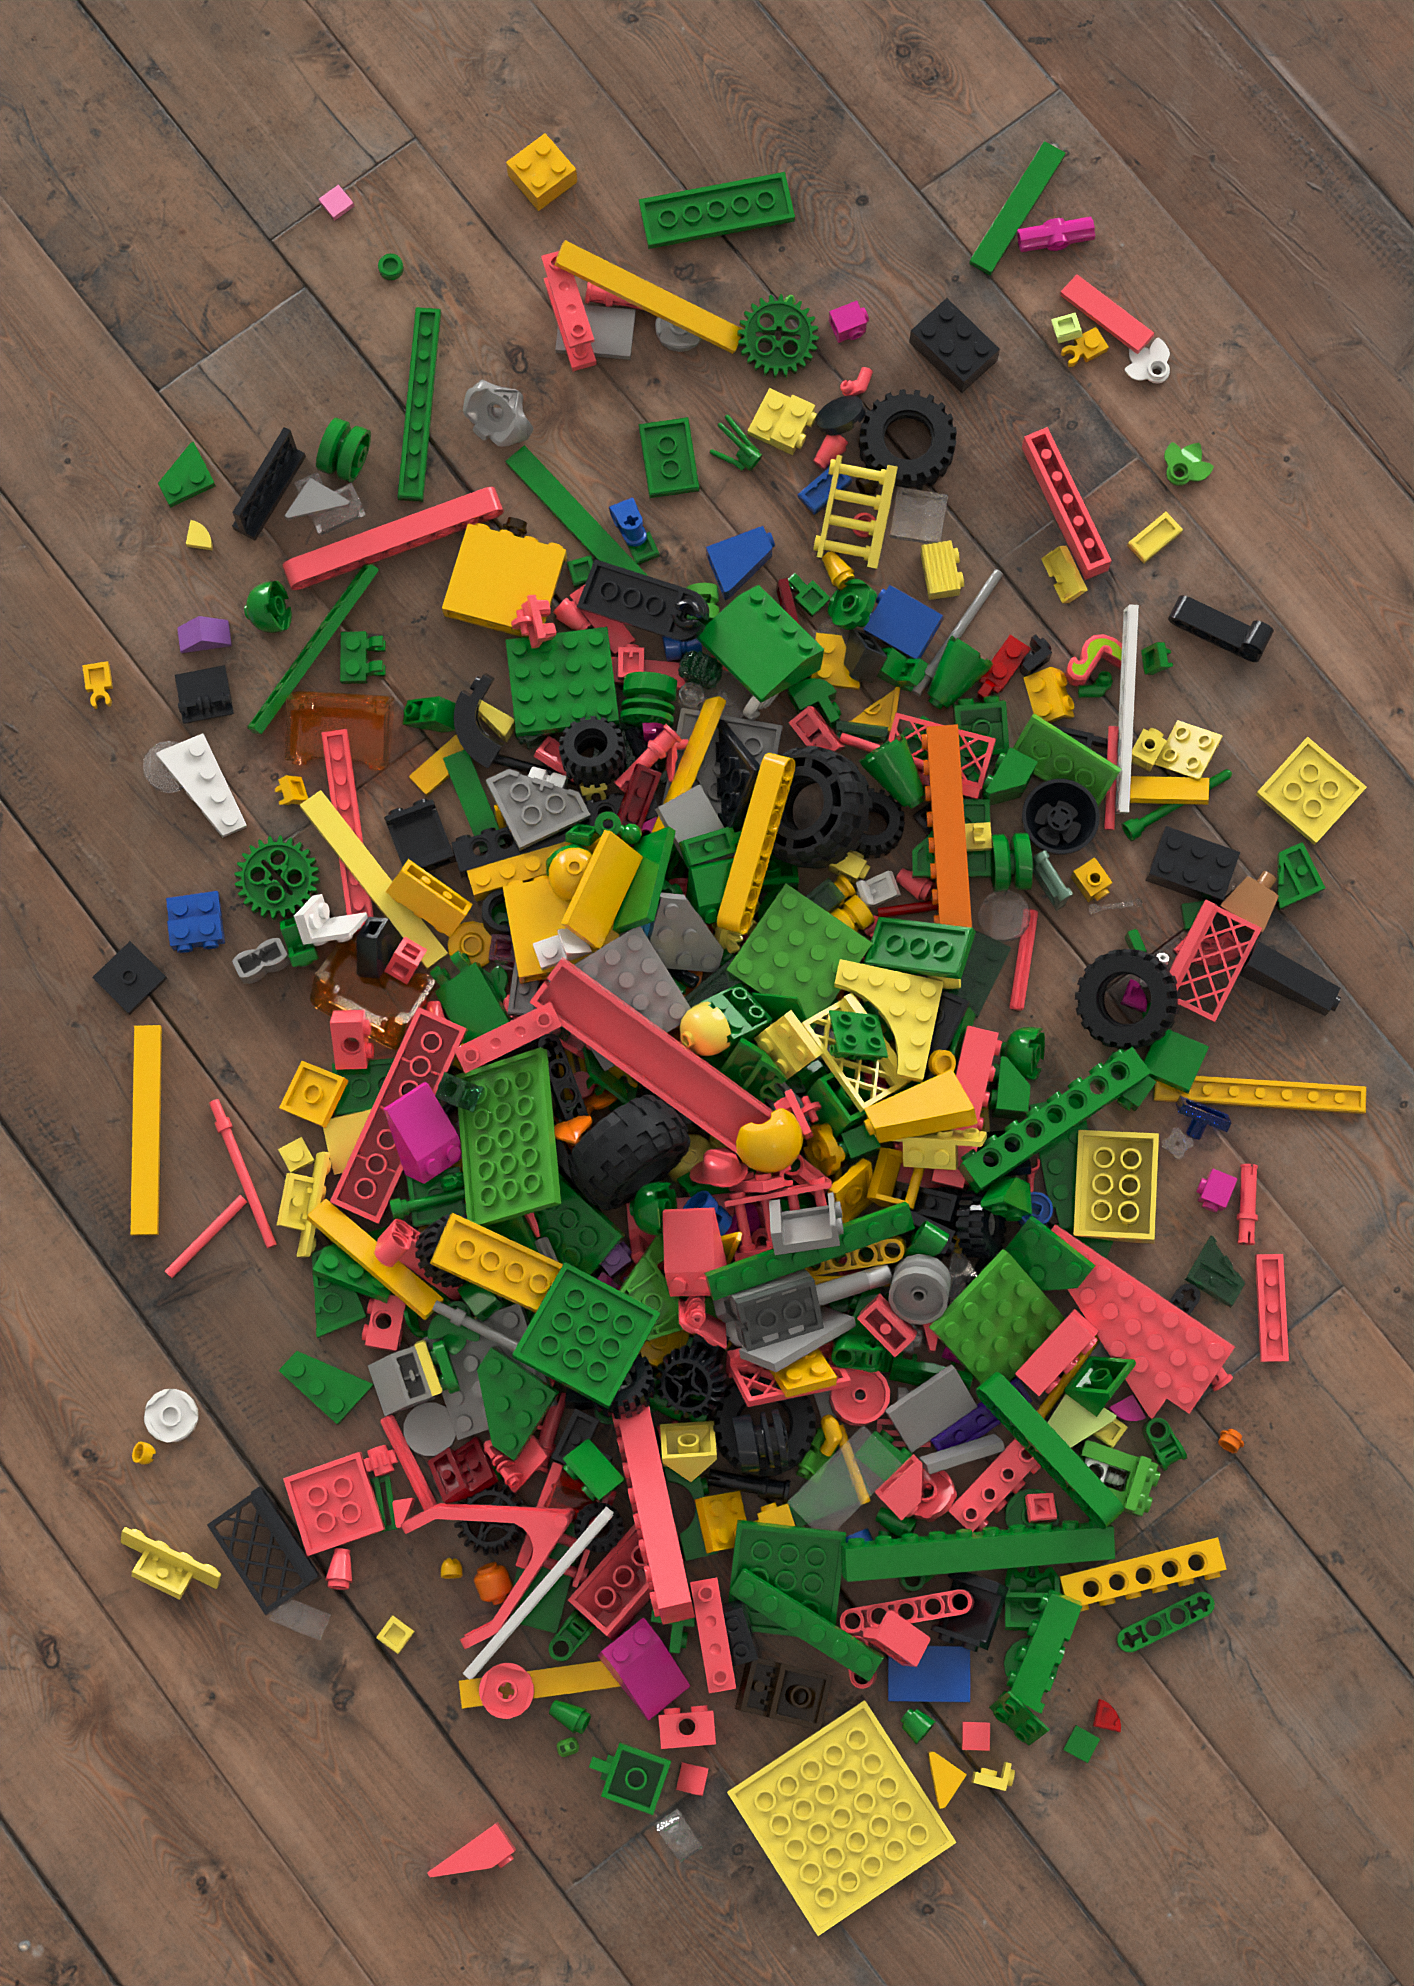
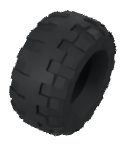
(842, 816)
(627, 1151)

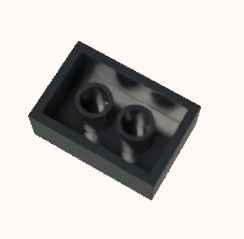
(954, 345)
(1192, 866)

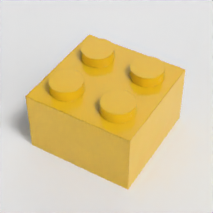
(541, 172)

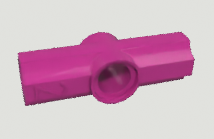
(1056, 234)

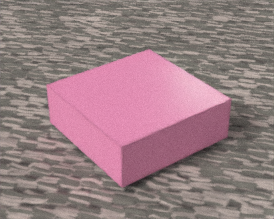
(336, 202)

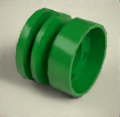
(648, 699)

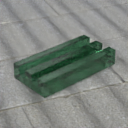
(863, 731)

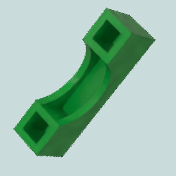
(692, 1537)

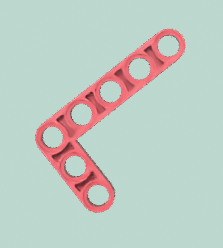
(920, 1614)

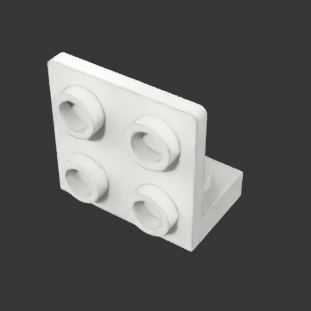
(317, 926)

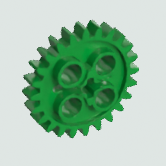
(779, 313)
(259, 892)

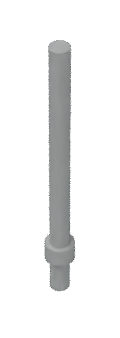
(959, 628)
(459, 1317)

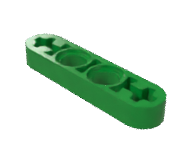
(1165, 1622)

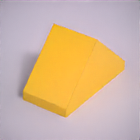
(945, 1778)

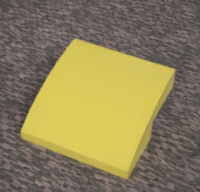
(342, 1137)

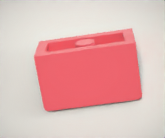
(898, 1639)

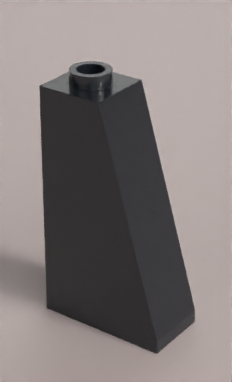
(1290, 979)

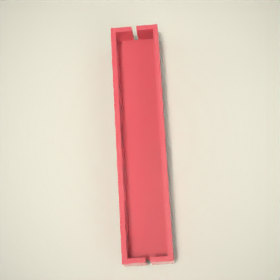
(649, 1054)

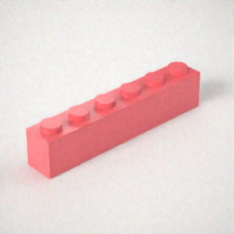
(1066, 503)
(973, 1073)

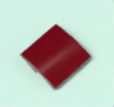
(462, 1471)

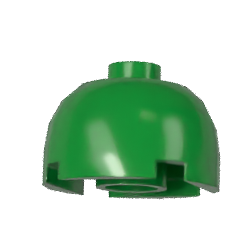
(267, 607)
(1024, 1050)
(649, 1206)

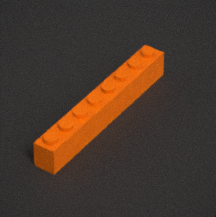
(947, 825)

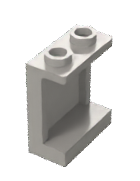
(806, 1227)

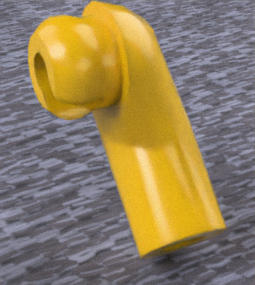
(832, 1434)

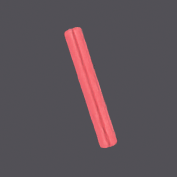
(1023, 964)
(408, 1462)

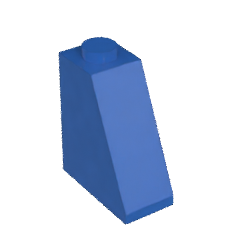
(739, 559)

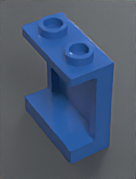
(903, 622)

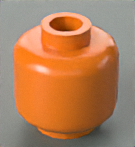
(493, 1583)

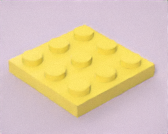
(1311, 790)

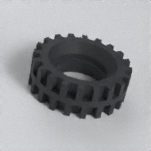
(915, 471)

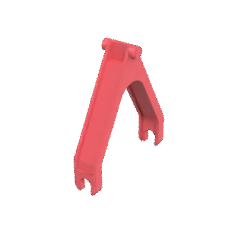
(542, 1525)

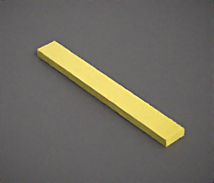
(370, 875)

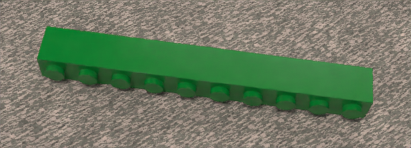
(975, 1550)

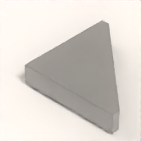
(315, 500)

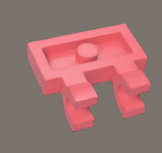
(762, 1182)

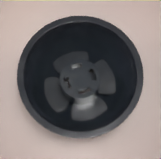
(1060, 803)

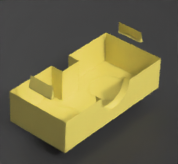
(1062, 567)

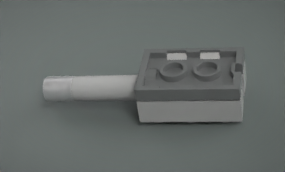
(793, 1302)

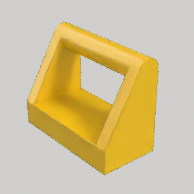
(885, 1177)

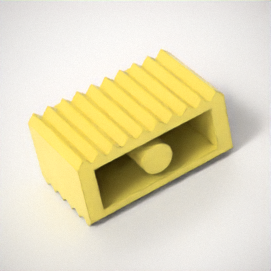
(940, 570)

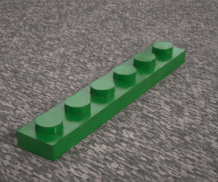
(806, 1624)

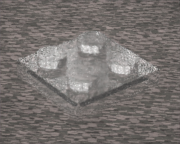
(918, 516)

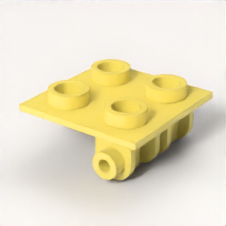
(1188, 750)

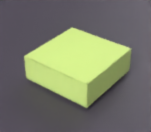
(1066, 327)

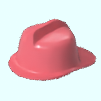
(719, 1168)

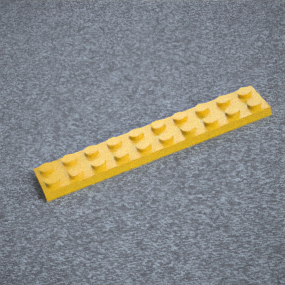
(515, 1273)

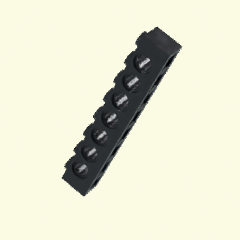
(490, 838)

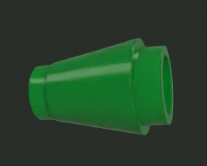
(891, 1522)
(571, 1716)

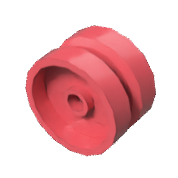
(860, 1412)

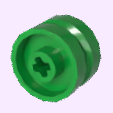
(343, 449)
(1014, 862)

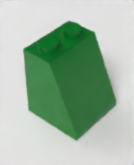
(836, 1105)

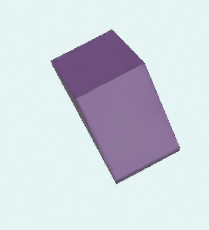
(204, 634)

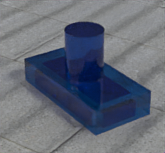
(1201, 1117)

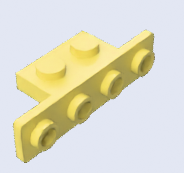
(939, 1149)
(299, 1198)
(165, 1567)

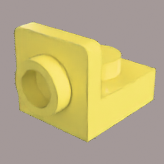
(988, 1777)

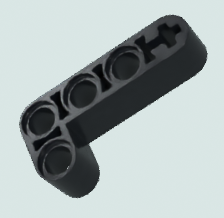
(1221, 629)

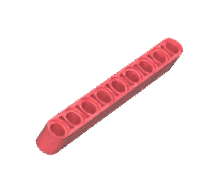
(392, 538)

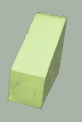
(1076, 1423)

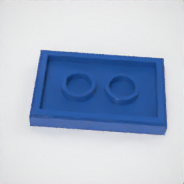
(939, 1676)

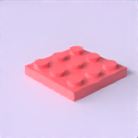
(334, 1504)

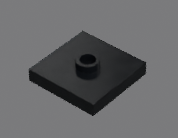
(129, 977)

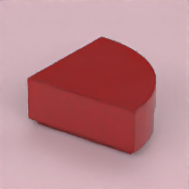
(1106, 1717)

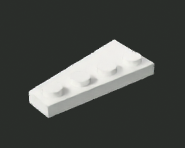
(201, 778)

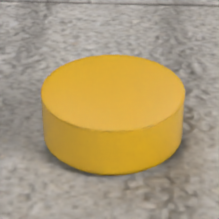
(941, 1062)

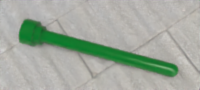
(1134, 827)
(401, 1208)

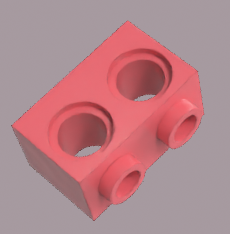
(815, 730)

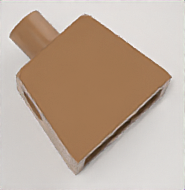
(1253, 901)

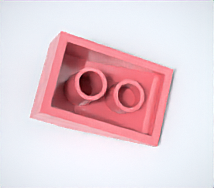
(691, 1249)

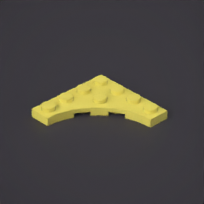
(906, 1005)

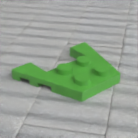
(650, 1288)

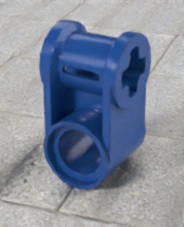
(629, 522)

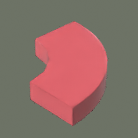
(1209, 946)

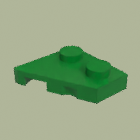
(186, 477)
(1296, 876)

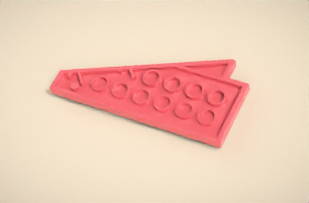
(1171, 1349)

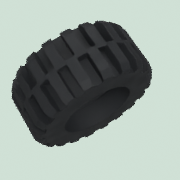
(1092, 1005)
(800, 1434)

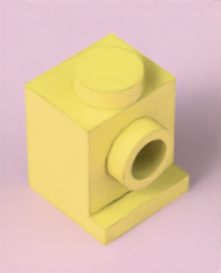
(1147, 757)
(852, 867)

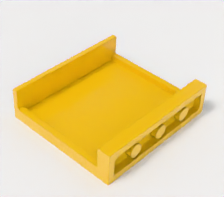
(498, 574)
(535, 916)

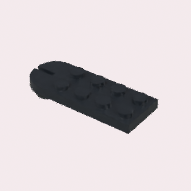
(643, 602)

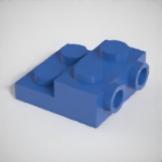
(195, 921)

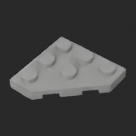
(535, 807)
(683, 937)

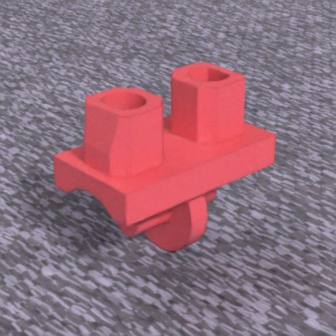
(530, 621)
(791, 1104)

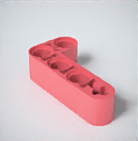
(399, 1244)

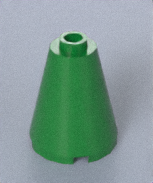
(956, 673)
(896, 771)

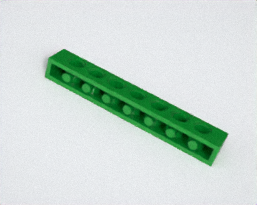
(981, 1176)

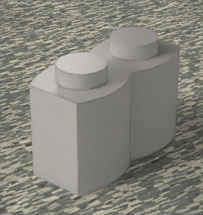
(255, 964)

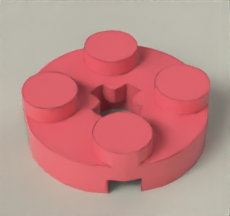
(942, 1498)
(492, 1697)

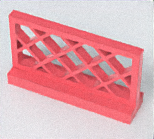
(969, 788)
(1192, 944)
(737, 1367)

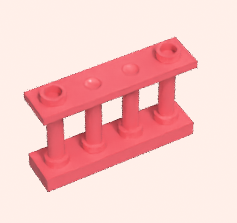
(569, 314)
(507, 1037)
(738, 1200)
(525, 1555)
(713, 1635)

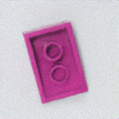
(422, 1134)
(644, 1669)

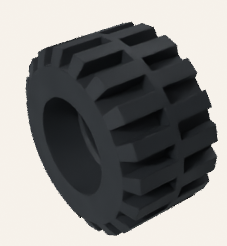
(587, 735)
(894, 817)
(427, 1245)

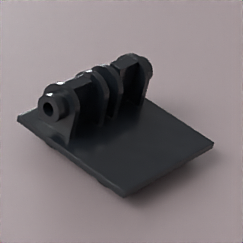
(204, 694)

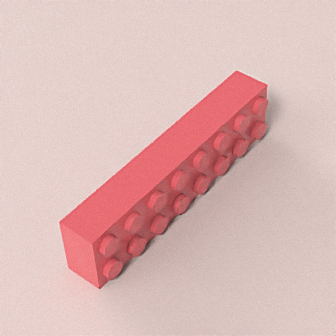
(374, 1162)
(654, 1517)

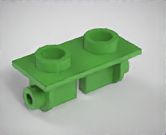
(814, 1458)

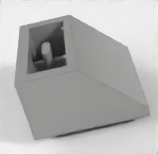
(400, 1381)

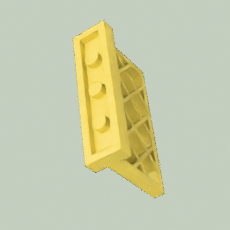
(882, 1068)

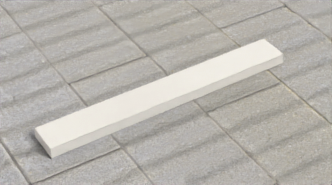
(1126, 707)
(539, 1592)

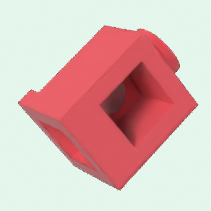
(405, 960)

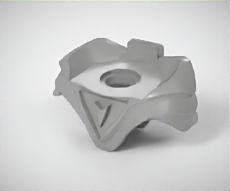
(502, 425)

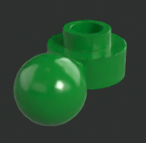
(629, 833)

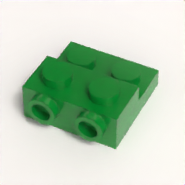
(985, 719)

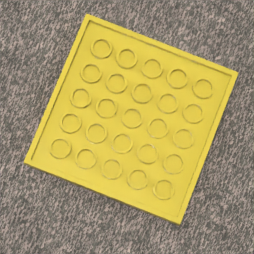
(841, 1817)

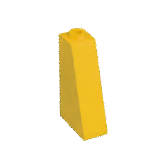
(921, 1110)

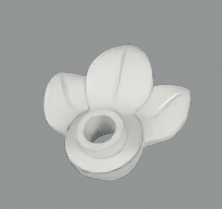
(1148, 360)

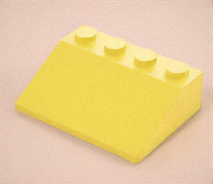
(1116, 1186)

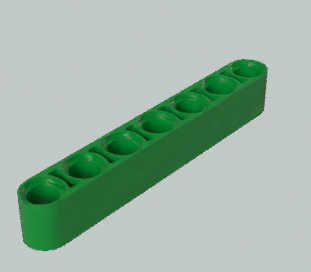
(1050, 1450)

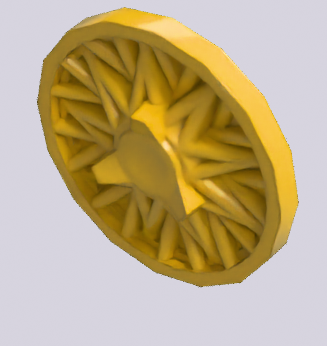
(473, 940)

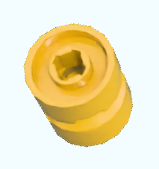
(854, 914)

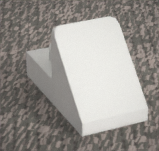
(564, 945)

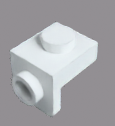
(878, 889)

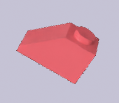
(903, 1488)

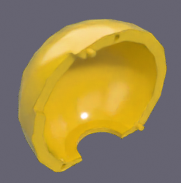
(772, 1144)

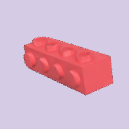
(992, 1486)

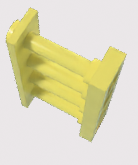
(880, 503)

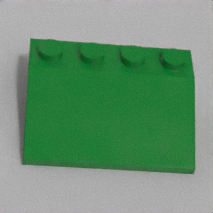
(761, 644)

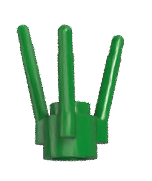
(748, 453)

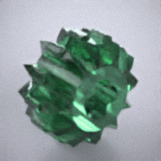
(700, 669)

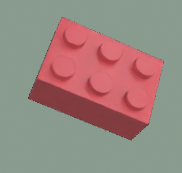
(1058, 1353)

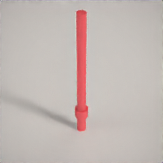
(224, 1127)

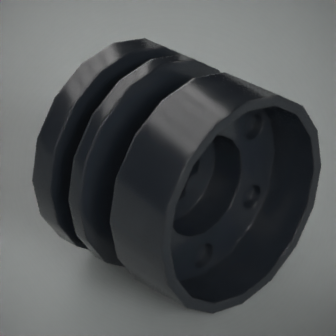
(760, 1441)

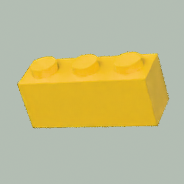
(428, 898)

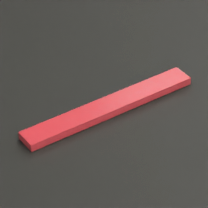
(345, 801)

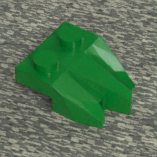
(754, 1071)
(1025, 1594)

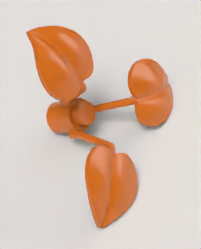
(573, 1130)

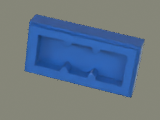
(817, 492)

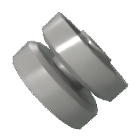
(919, 1289)

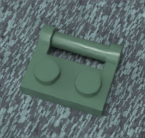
(1050, 881)

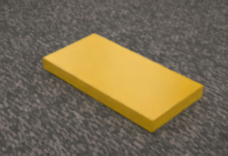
(602, 890)

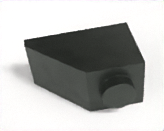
(863, 656)

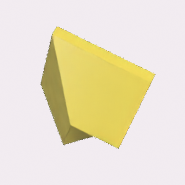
(688, 1447)

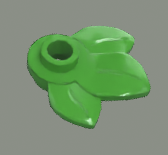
(1186, 461)

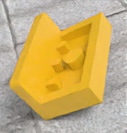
(1049, 694)

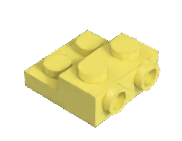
(782, 421)
(788, 1044)

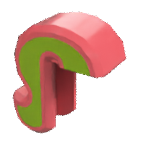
(1093, 650)

